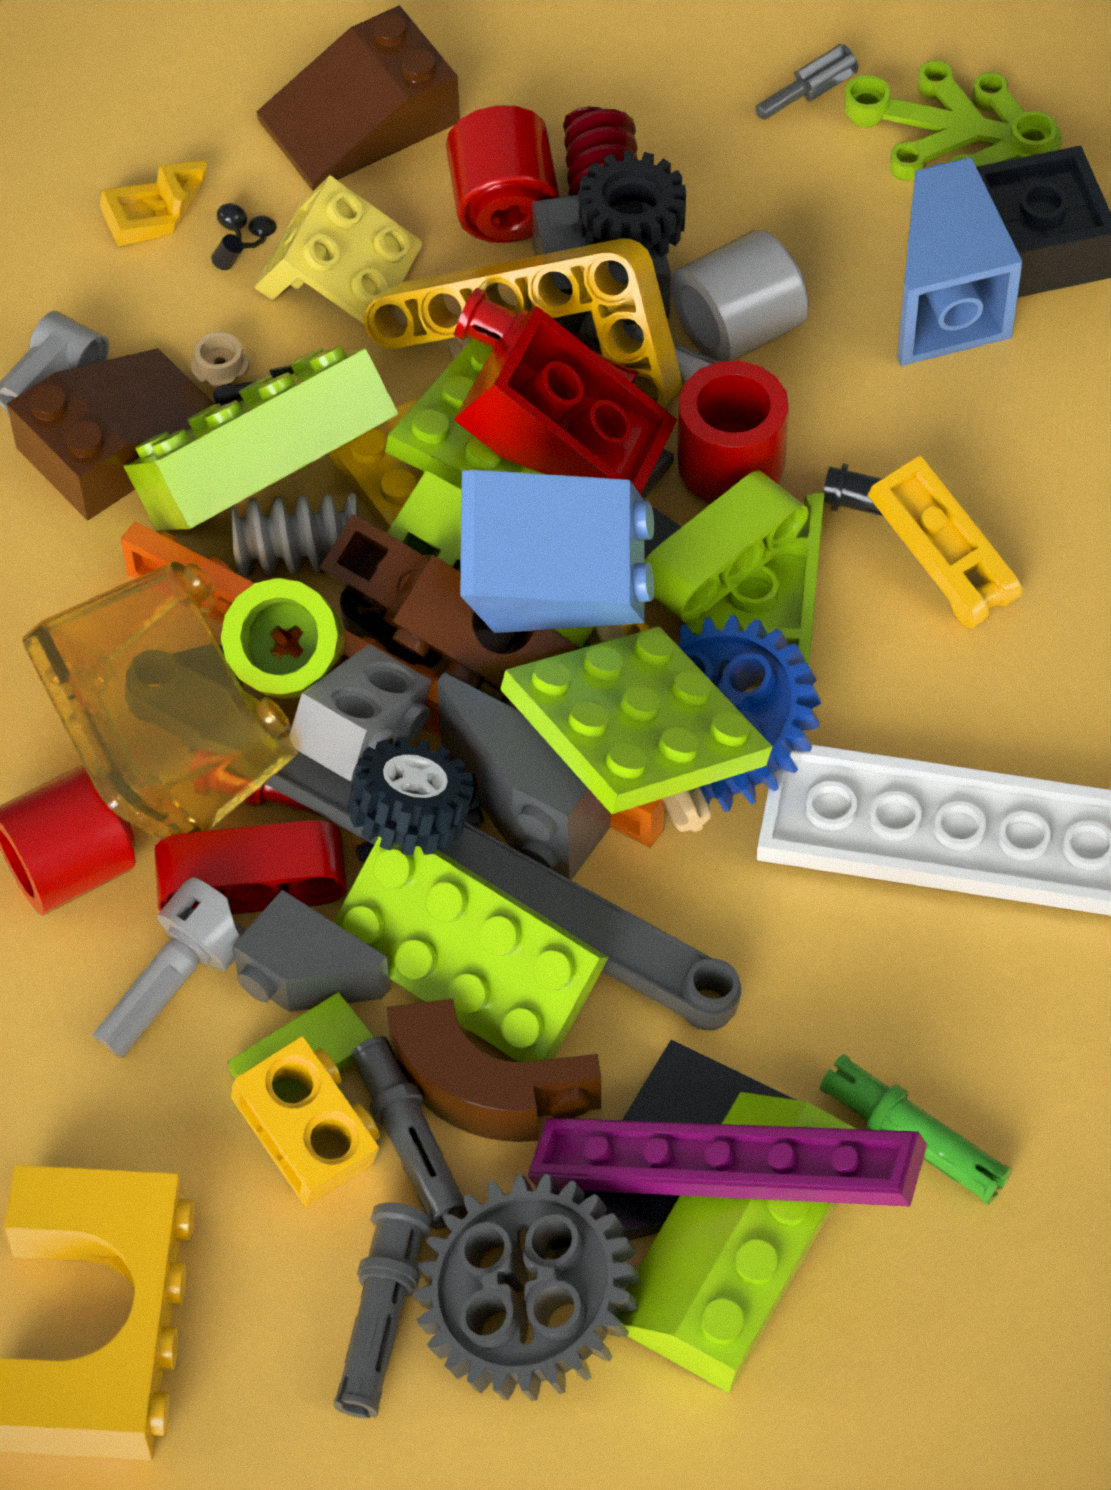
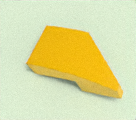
(154, 208)

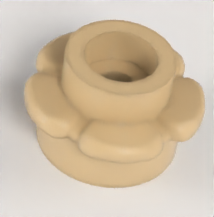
(217, 349)

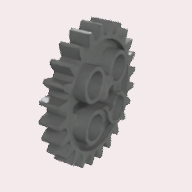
(468, 1295)

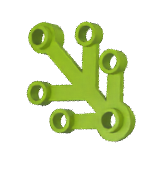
(1018, 136)

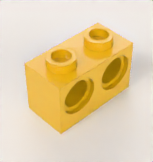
(289, 1127)

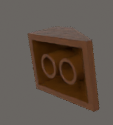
(363, 99)
(91, 417)

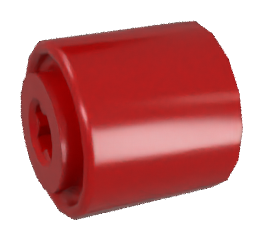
(497, 169)
(730, 426)
(64, 841)

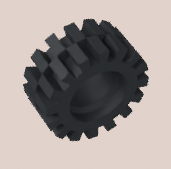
(639, 182)

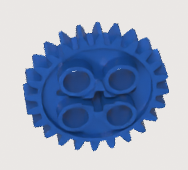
(775, 708)

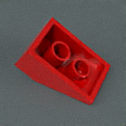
(563, 407)

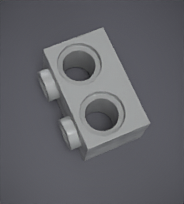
(356, 707)

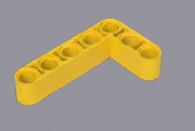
(534, 286)

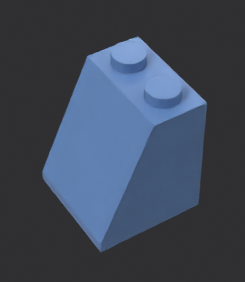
(958, 266)
(554, 550)

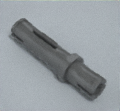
(398, 1108)

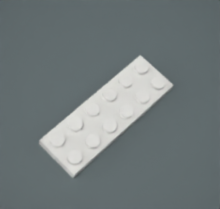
(942, 828)

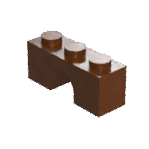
(437, 618)

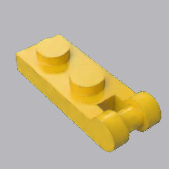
(945, 541)

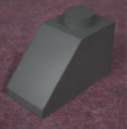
(306, 958)

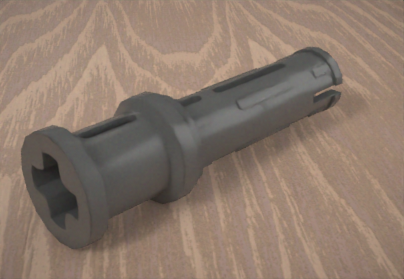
(386, 1280)

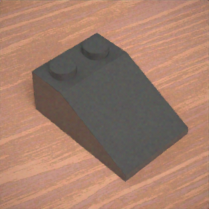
(520, 779)

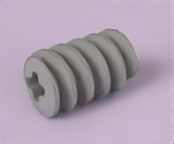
(288, 534)

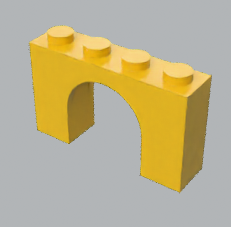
(113, 1397)

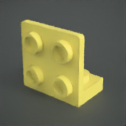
(340, 250)

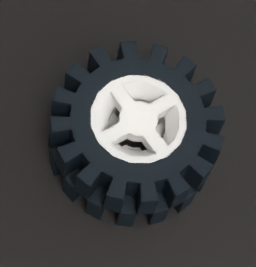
(410, 796)

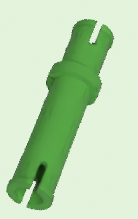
(891, 1110)

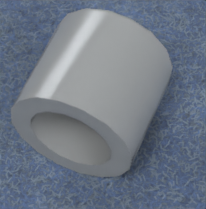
(740, 296)

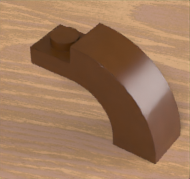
(481, 1091)

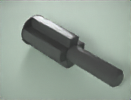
(812, 80)

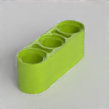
(724, 545)

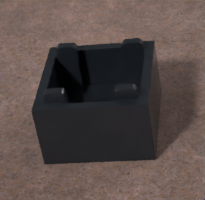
(1053, 218)

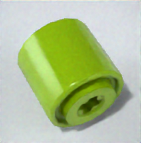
(250, 643)

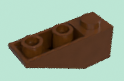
(377, 568)

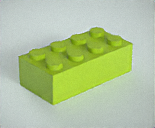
(261, 439)

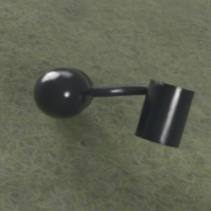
(230, 247)

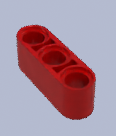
(256, 864)

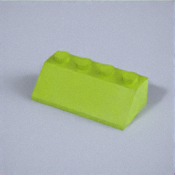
(725, 1262)

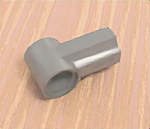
(54, 346)

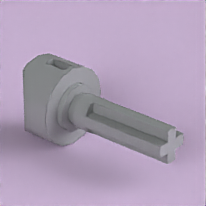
(196, 936)

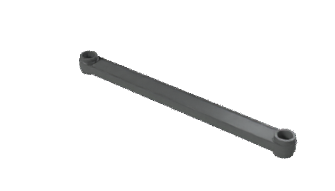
(636, 949)

